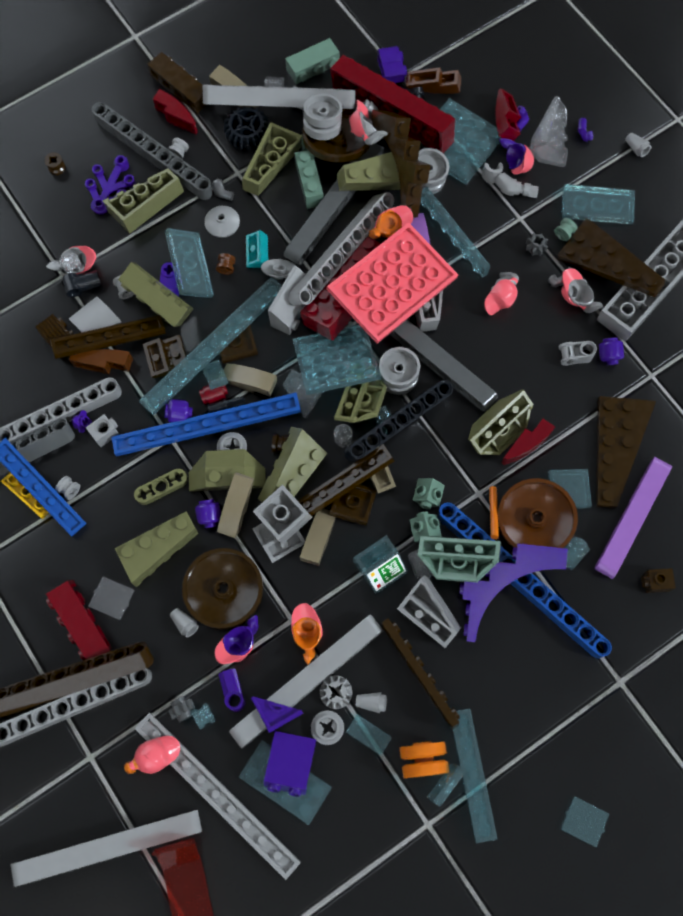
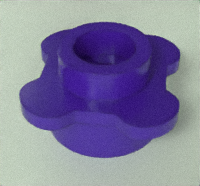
(81, 421)

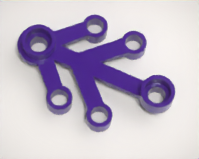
(108, 186)

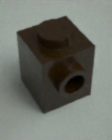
(658, 580)

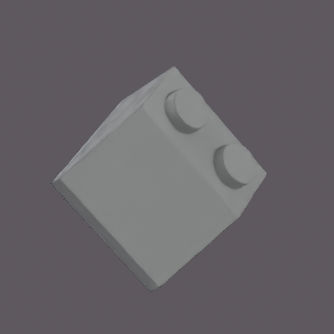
(282, 514)

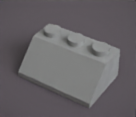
(281, 312)

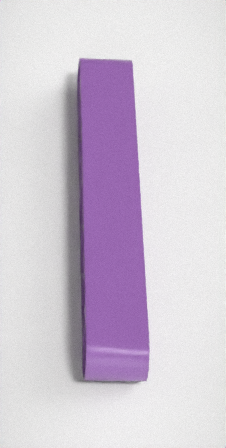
(633, 518)

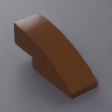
(435, 80)
(103, 360)

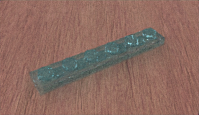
(457, 236)
(474, 779)

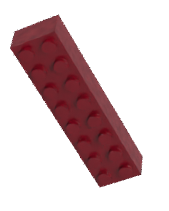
(427, 122)

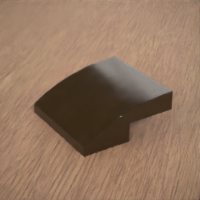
(164, 355)

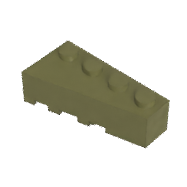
(270, 157)
(370, 174)
(144, 200)
(155, 294)
(295, 463)
(155, 546)

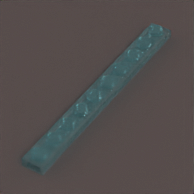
(210, 347)

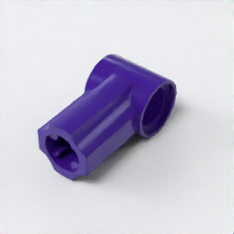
(231, 688)

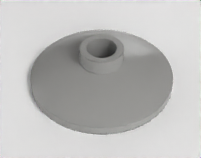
(224, 227)
(277, 268)

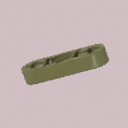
(169, 489)

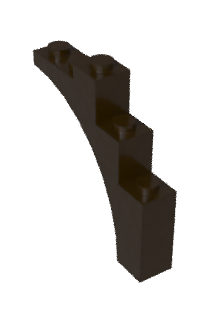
(405, 152)

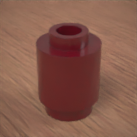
(212, 396)

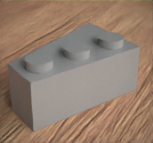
(429, 315)
(429, 612)

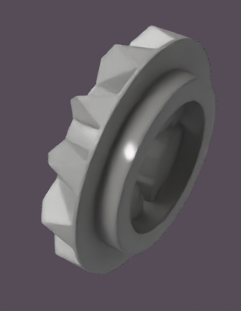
(226, 440)
(336, 702)
(337, 726)

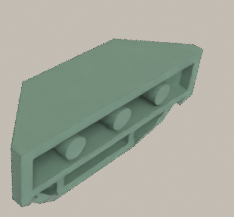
(458, 558)

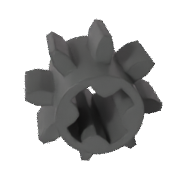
(536, 244)
(181, 709)

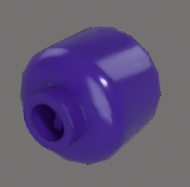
(611, 351)
(177, 410)
(208, 513)

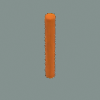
(493, 512)

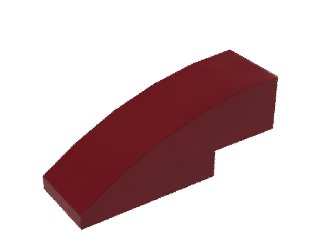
(174, 111)
(507, 116)
(529, 442)

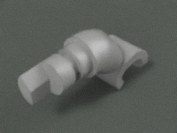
(507, 184)

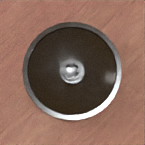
(341, 148)
(222, 588)

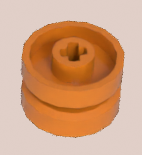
(423, 756)

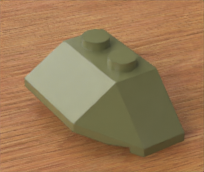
(361, 401)
(501, 424)
(218, 467)

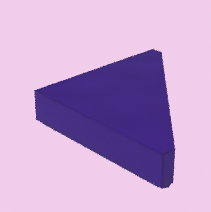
(275, 714)

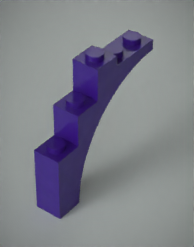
(528, 560)

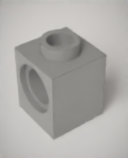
(96, 426)

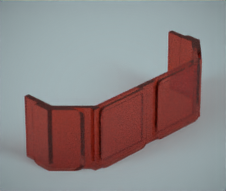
(184, 879)

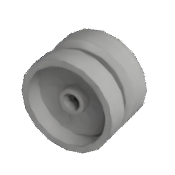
(322, 116)
(438, 168)
(399, 370)

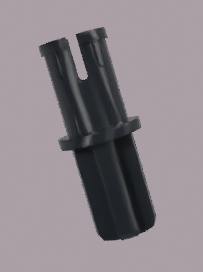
(226, 404)

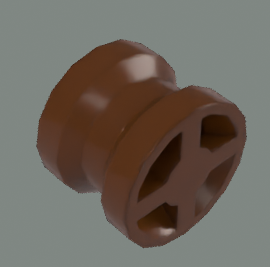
(225, 264)

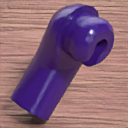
(524, 117)
(582, 124)

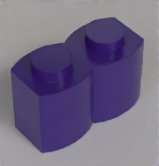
(391, 64)

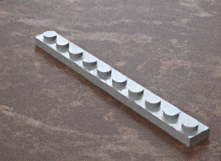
(224, 802)

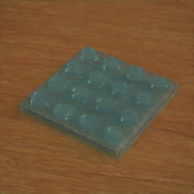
(472, 141)
(336, 363)

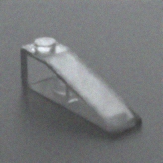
(550, 137)

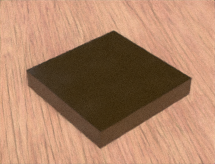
(241, 347)
(354, 505)

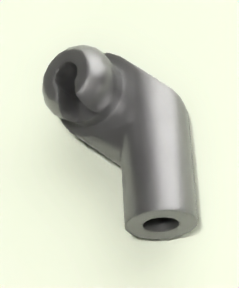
(220, 192)
(556, 281)

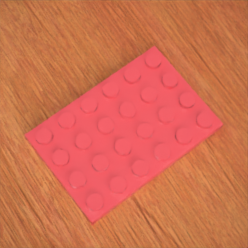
(392, 282)

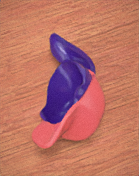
(518, 156)
(237, 643)

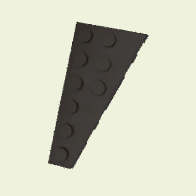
(602, 255)
(619, 436)

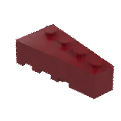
(78, 620)

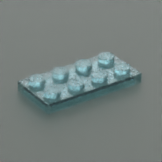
(302, 807)

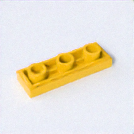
(20, 491)

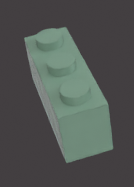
(312, 61)
(308, 178)

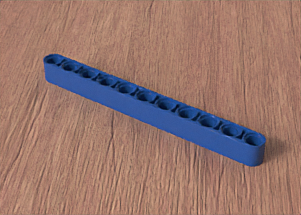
(532, 582)

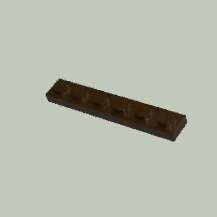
(107, 336)
(346, 480)
(426, 680)

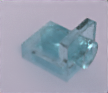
(576, 551)

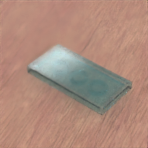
(598, 204)
(189, 263)

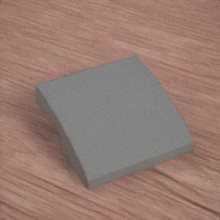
(94, 316)
(273, 547)

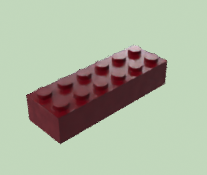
(325, 312)

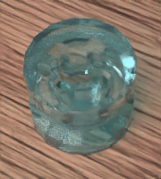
(203, 715)

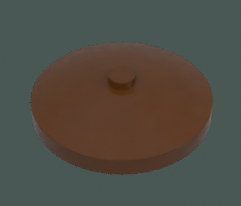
(537, 514)

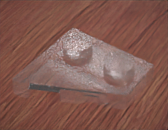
(295, 384)

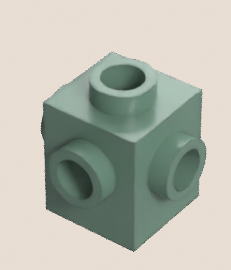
(428, 493)
(425, 525)

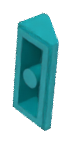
(256, 249)

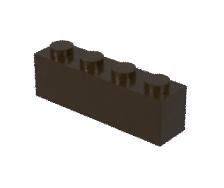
(177, 81)

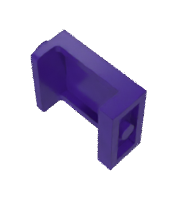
(289, 764)

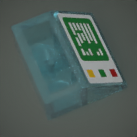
(380, 564)

